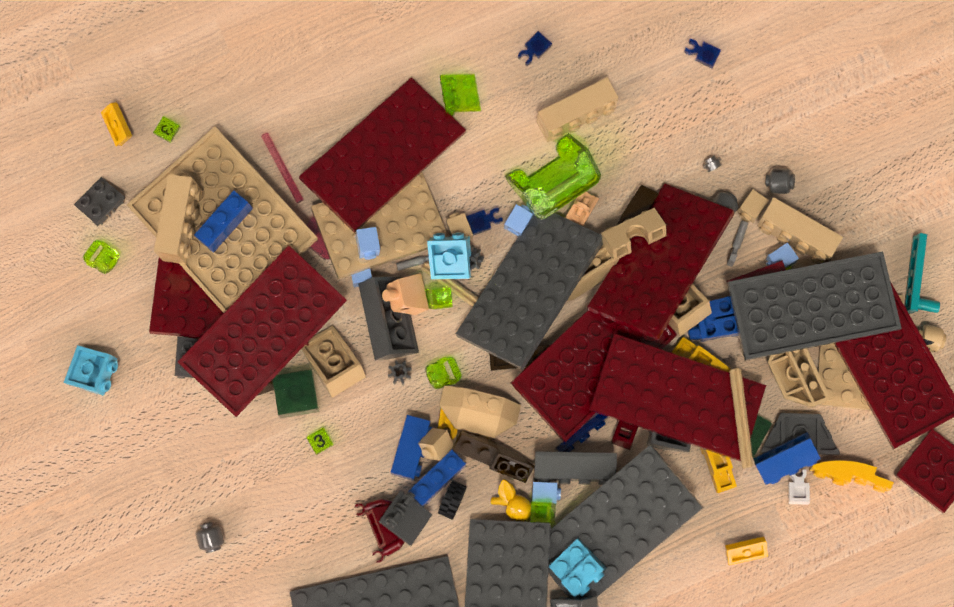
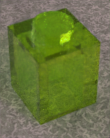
(439, 297)
(543, 512)

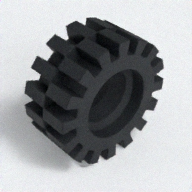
(452, 500)

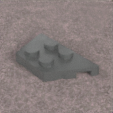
(795, 424)

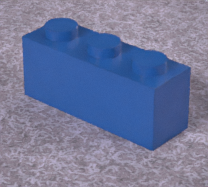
(223, 221)
(409, 452)
(786, 459)
(437, 478)

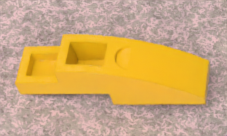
(697, 353)
(720, 471)
(844, 471)

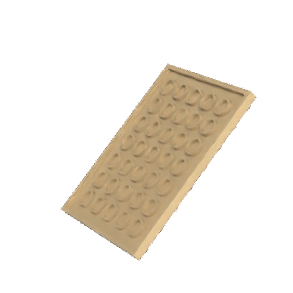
(253, 243)

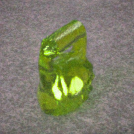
(106, 258)
(438, 375)

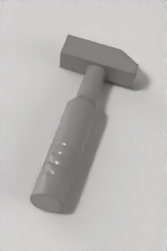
(737, 242)
(412, 262)

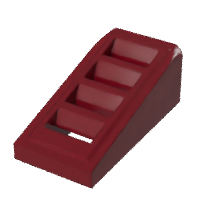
(621, 440)

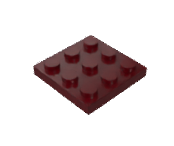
(931, 471)

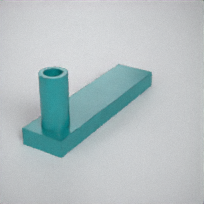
(912, 299)

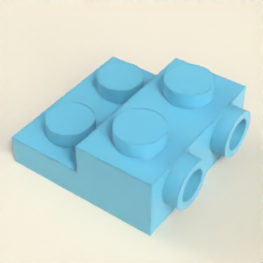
(449, 256)
(91, 370)
(578, 568)

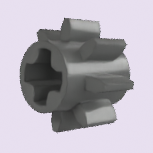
(475, 258)
(401, 378)

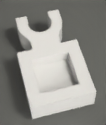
(798, 490)

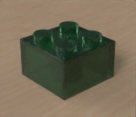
(295, 394)

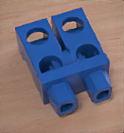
(712, 326)

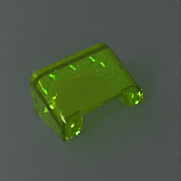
(558, 180)

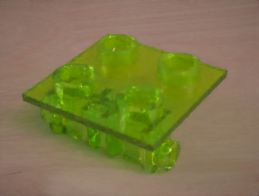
(460, 93)

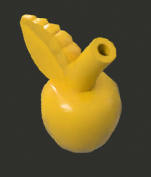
(517, 507)

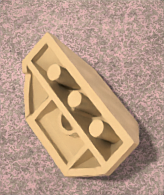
(595, 273)
(798, 378)
(478, 411)

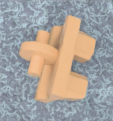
(582, 208)

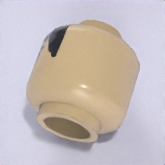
(933, 337)

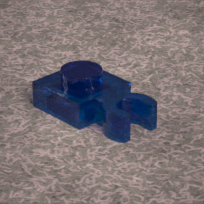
(536, 46)
(705, 55)
(480, 222)

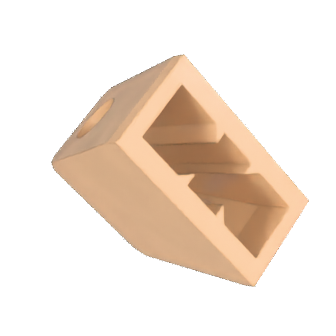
(407, 295)

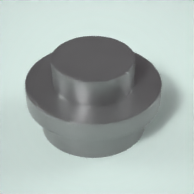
(712, 163)

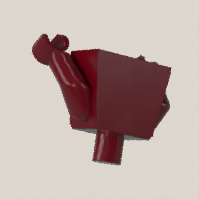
(383, 536)

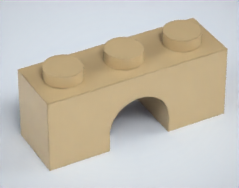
(647, 225)

